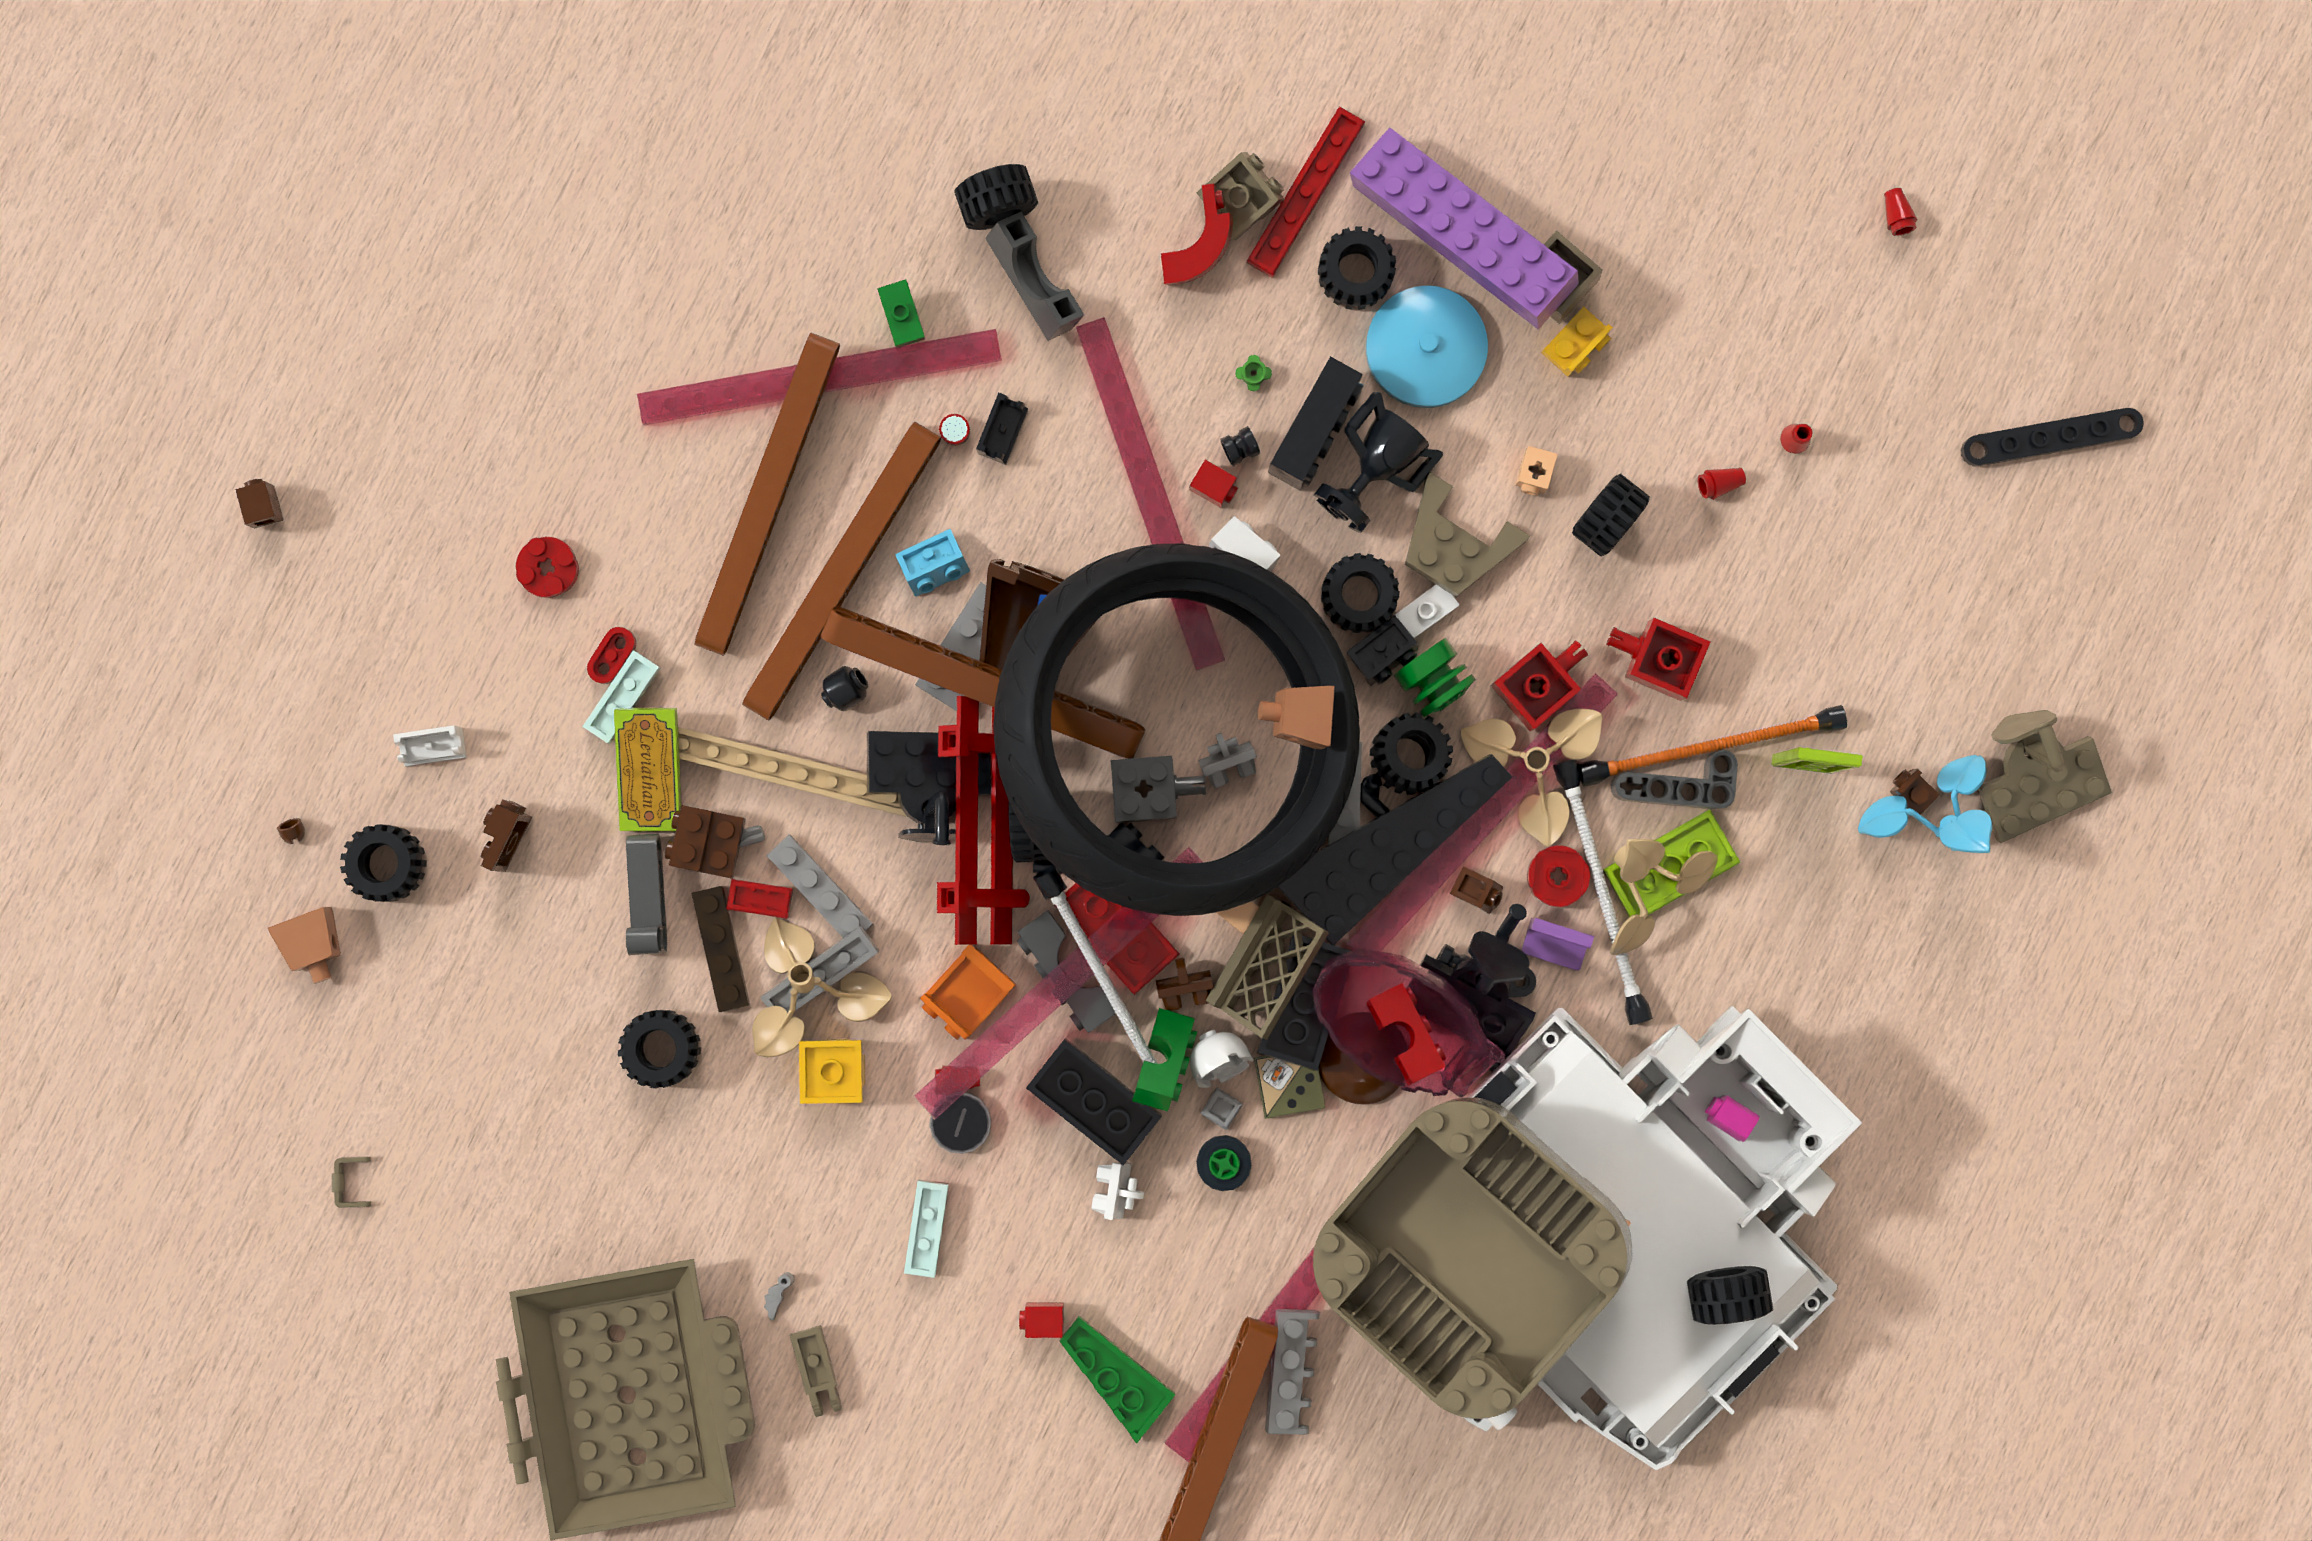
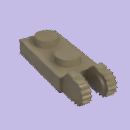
(815, 1367)

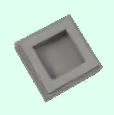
(1221, 1108)

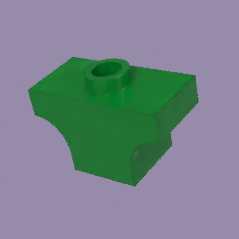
(901, 313)

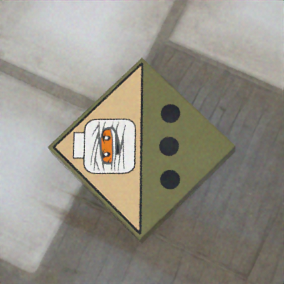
(1287, 1087)

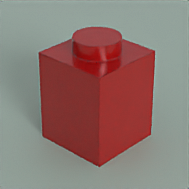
(1214, 484)
(1042, 1320)

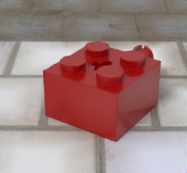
(1648, 667)
(1553, 676)

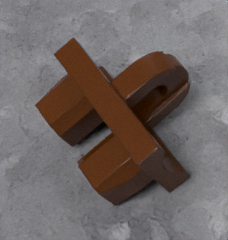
(1195, 983)

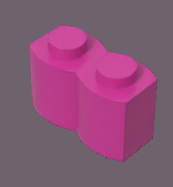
(1731, 1117)

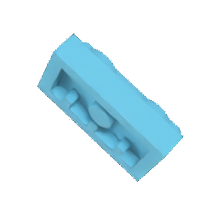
(932, 563)

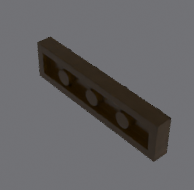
(720, 949)

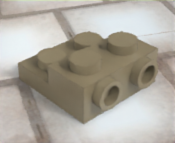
(1246, 192)

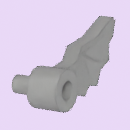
(775, 1294)

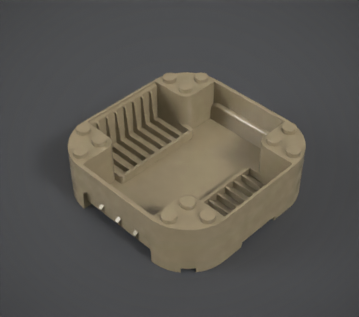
(1472, 1257)

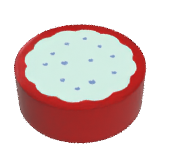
(954, 429)

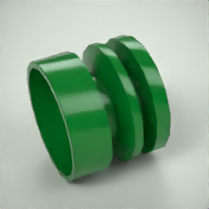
(1434, 678)

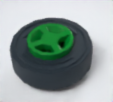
(1219, 1172)

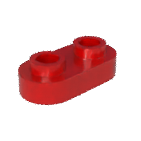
(609, 653)

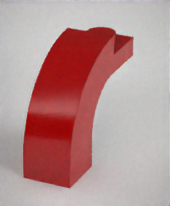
(1205, 254)

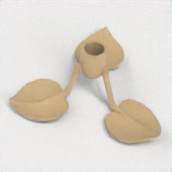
(1573, 731)
(1635, 863)
(789, 950)

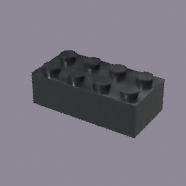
(1317, 419)
(1298, 1033)
(1093, 1101)

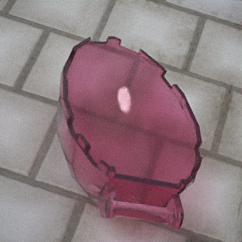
(1362, 974)

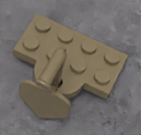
(2045, 781)

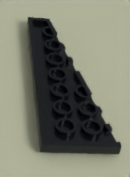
(1369, 862)

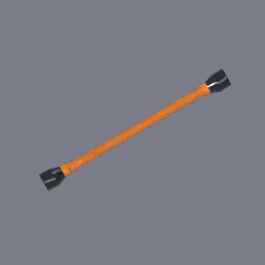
(1828, 720)

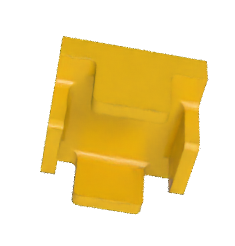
(831, 1071)

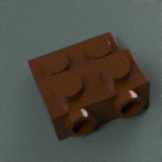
(507, 826)
(705, 841)

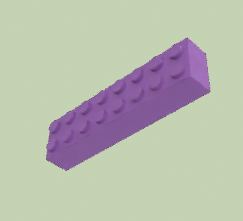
(1464, 228)

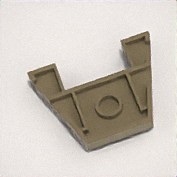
(1448, 552)

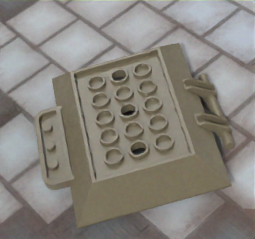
(684, 1411)

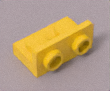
(1576, 341)

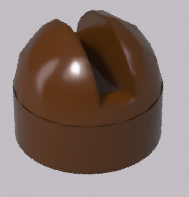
(291, 830)

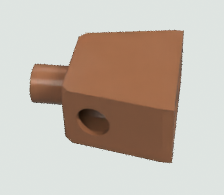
(1301, 715)
(308, 942)

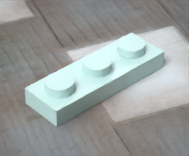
(622, 693)
(926, 1228)

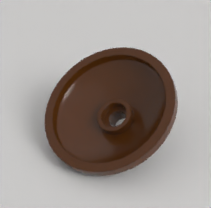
(1348, 1080)

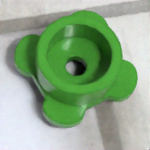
(1253, 364)

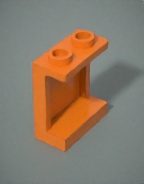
(967, 992)

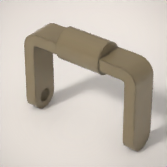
(338, 1182)

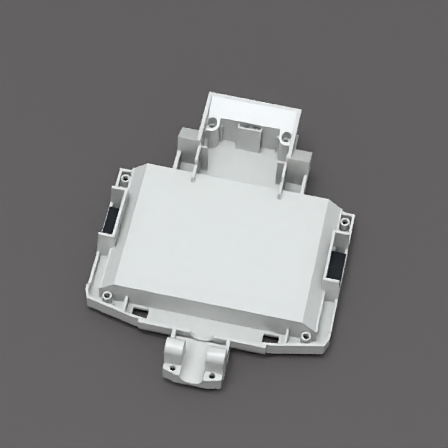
(1689, 1212)

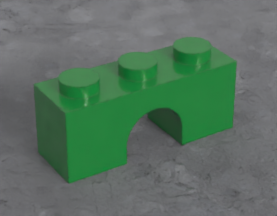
(1158, 1082)

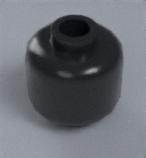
(844, 688)

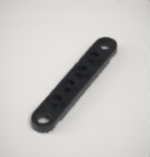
(2052, 437)

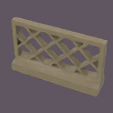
(1251, 955)

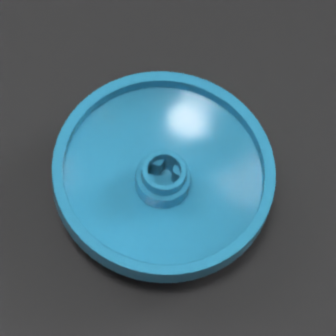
(1426, 346)

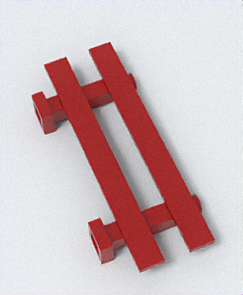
(962, 895)

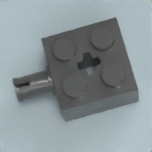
(1166, 786)

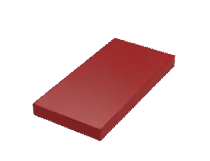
(1141, 957)

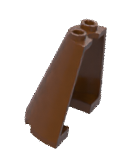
(1009, 601)

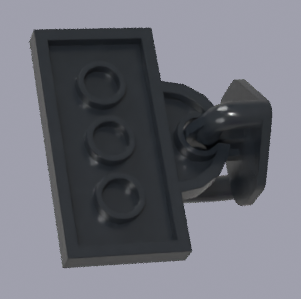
(911, 768)
(1488, 994)

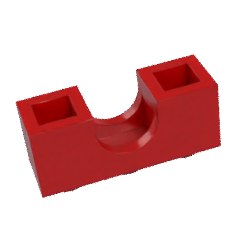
(1397, 1008)

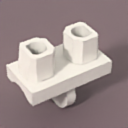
(1120, 1192)

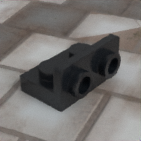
(1384, 651)

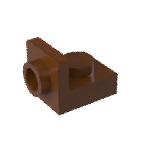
(1914, 789)
(1477, 890)

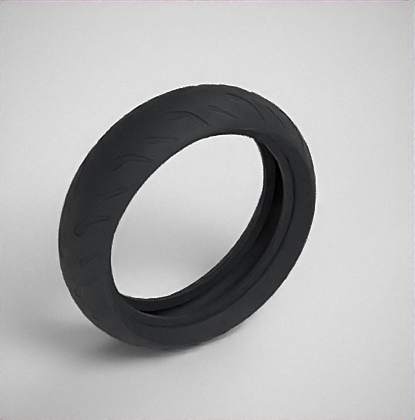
(1028, 757)

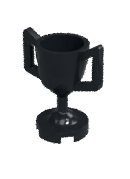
(1386, 451)

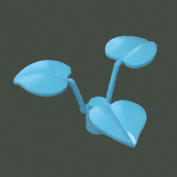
(1961, 832)

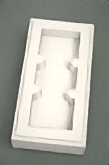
(1427, 610)

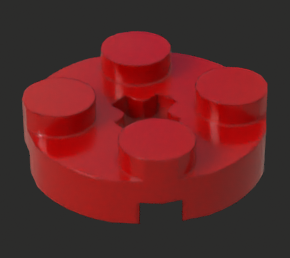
(554, 583)
(1572, 865)

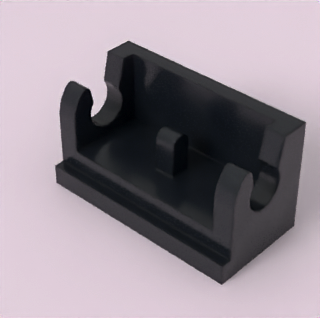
(1002, 429)

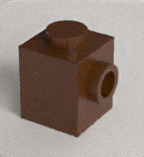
(259, 503)

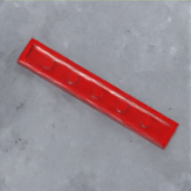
(1305, 192)

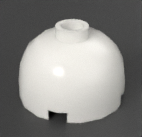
(1218, 1056)

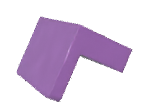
(1556, 943)

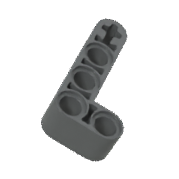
(1673, 785)
(646, 895)

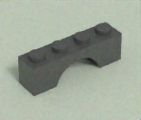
(1015, 248)
(1044, 940)

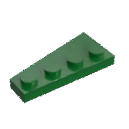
(1121, 1381)

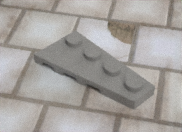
(962, 638)

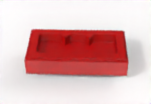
(759, 898)

